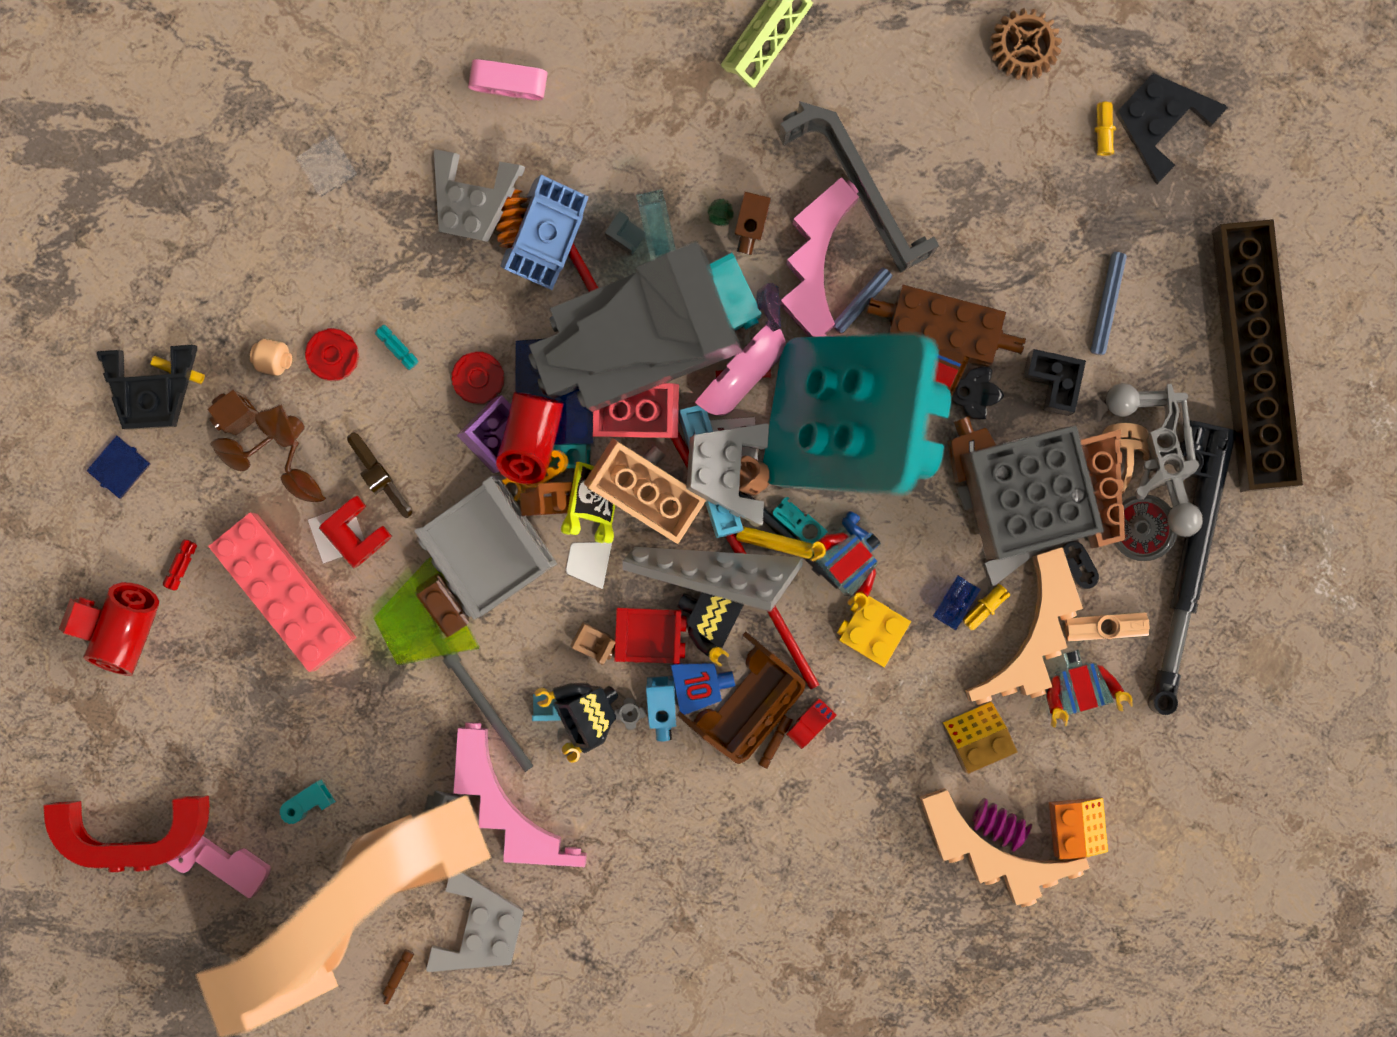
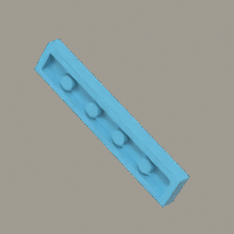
(696, 421)

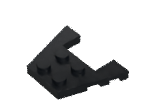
(1155, 110)
(151, 399)

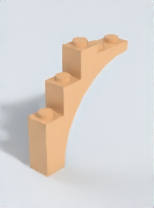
(1027, 670)
(1021, 875)

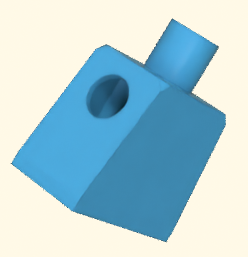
(661, 697)

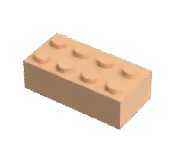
(644, 491)

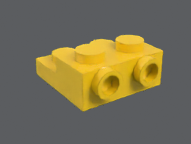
(873, 631)

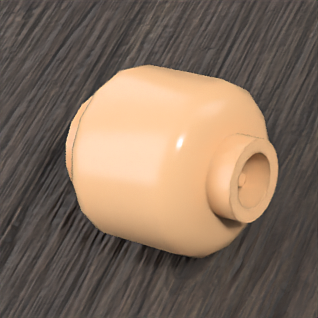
(270, 357)

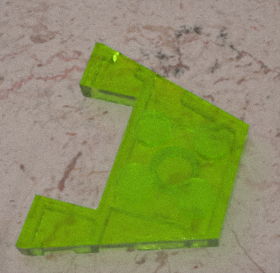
(411, 629)

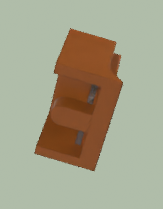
(546, 499)

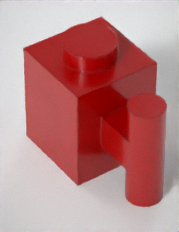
(80, 618)

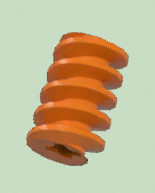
(511, 219)

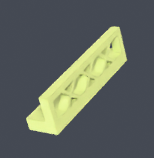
(763, 28)

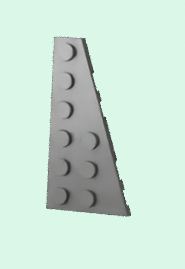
(733, 576)

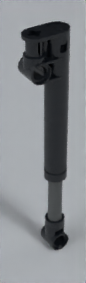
(1213, 452)

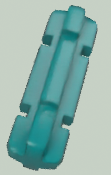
(396, 347)

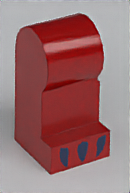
(810, 723)

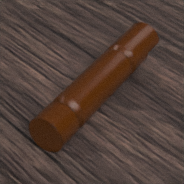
(775, 742)
(397, 975)

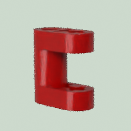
(346, 541)

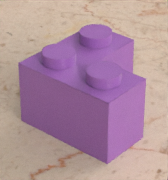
(484, 431)

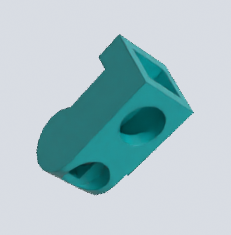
(574, 453)
(299, 805)

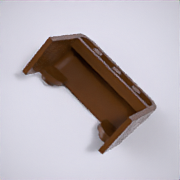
(752, 708)

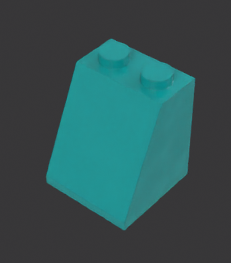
(735, 293)

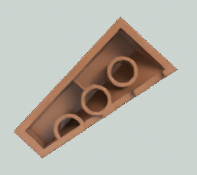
(1104, 468)

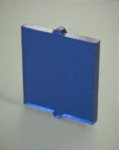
(118, 467)

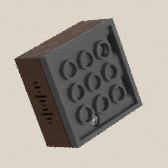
(1031, 493)

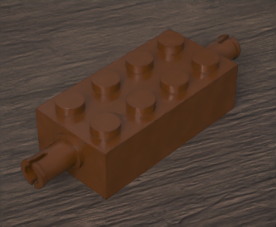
(948, 322)

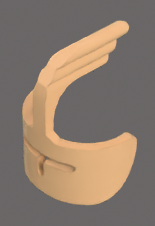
(1137, 432)

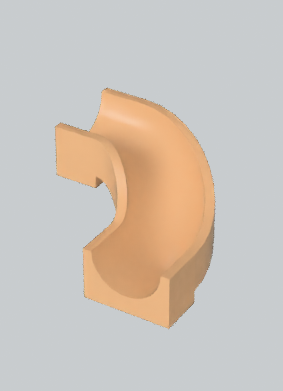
(302, 954)

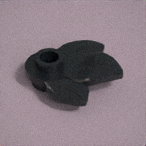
(981, 393)

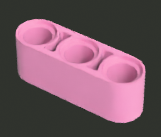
(507, 79)

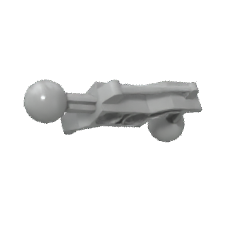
(1123, 401)

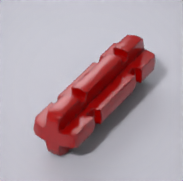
(179, 564)

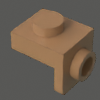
(594, 643)

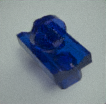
(956, 602)

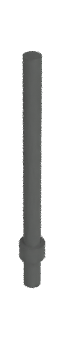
(453, 662)

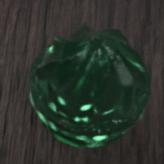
(720, 212)

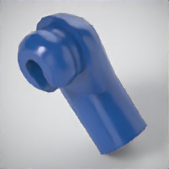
(850, 524)

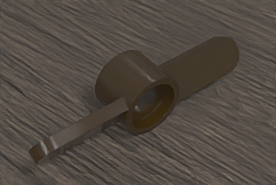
(376, 475)

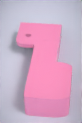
(240, 870)

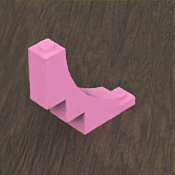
(816, 224)
(523, 839)

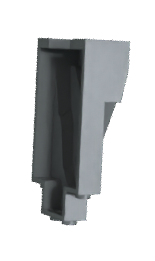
(636, 332)

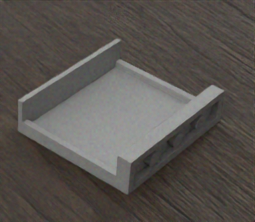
(485, 548)

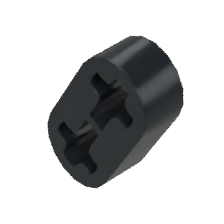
(1084, 561)

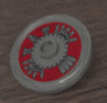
(1146, 529)

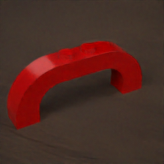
(71, 839)

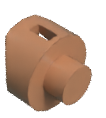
(753, 476)

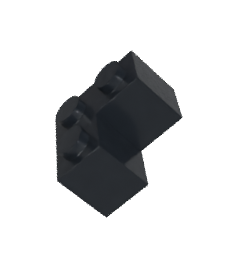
(1063, 379)

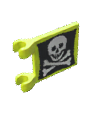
(589, 506)

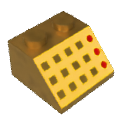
(979, 737)

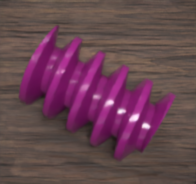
(1000, 825)

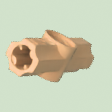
(1122, 626)

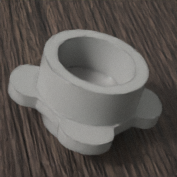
(630, 721)

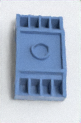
(545, 232)

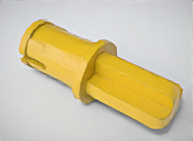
(1105, 128)
(986, 607)

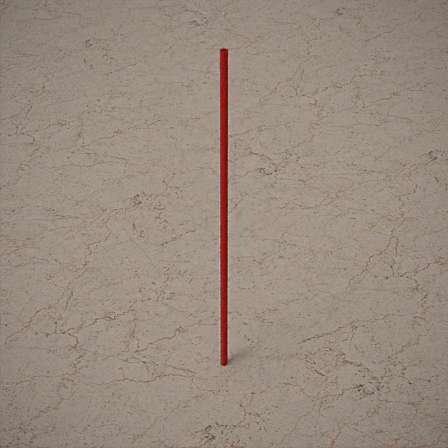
(733, 542)

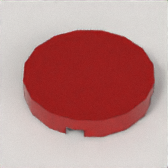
(332, 354)
(477, 377)

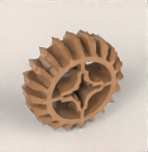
(1019, 36)

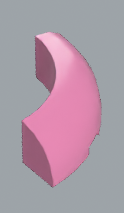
(743, 372)

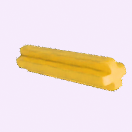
(774, 542)

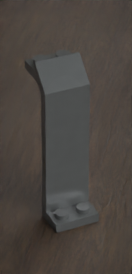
(821, 120)

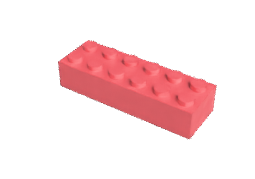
(282, 592)

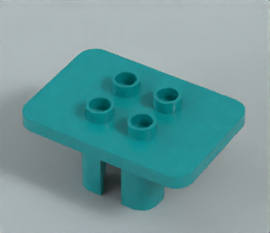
(855, 414)

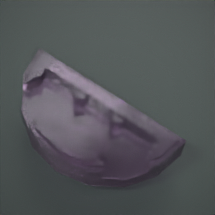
(770, 302)

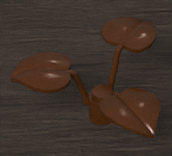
(284, 431)

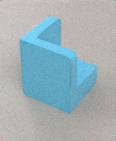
(544, 713)

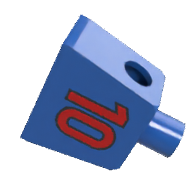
(699, 685)

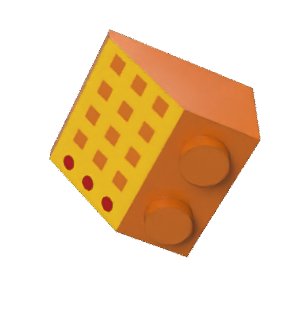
(1078, 828)

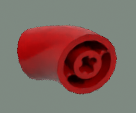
(529, 438)
(122, 628)

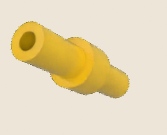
(166, 366)

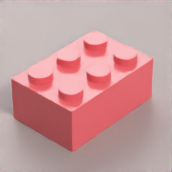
(642, 415)

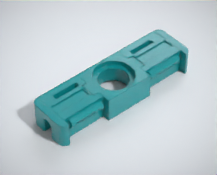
(794, 520)

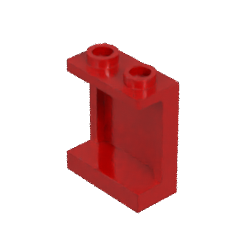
(649, 635)

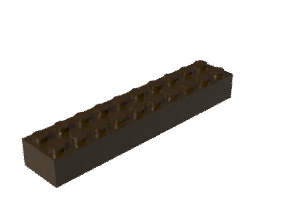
(1257, 356)

